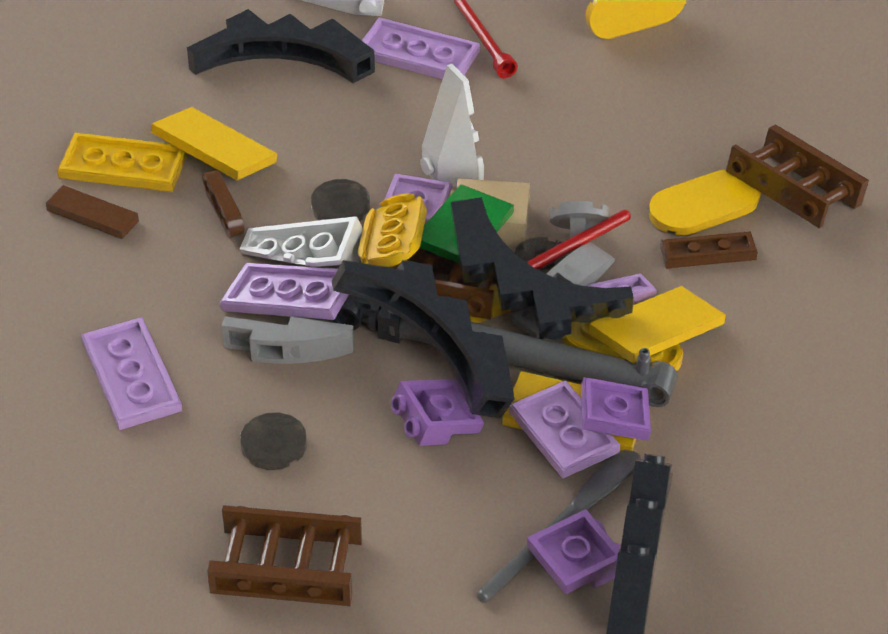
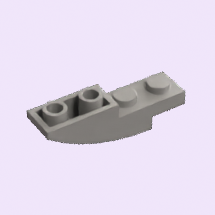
(580, 267)
(297, 342)

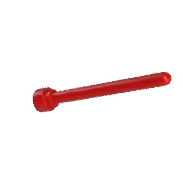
(503, 63)
(580, 239)

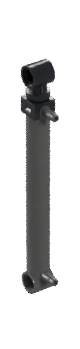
(530, 352)

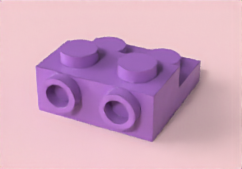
(434, 410)
(576, 552)

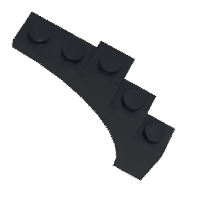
(287, 38)
(520, 285)
(445, 321)
(639, 545)

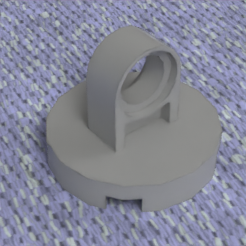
(578, 216)

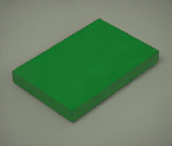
(439, 232)

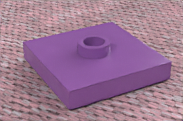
(615, 409)

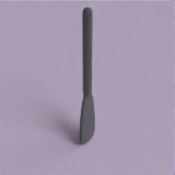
(598, 486)

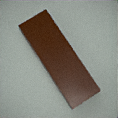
(92, 212)
(708, 249)

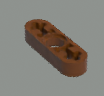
(223, 203)

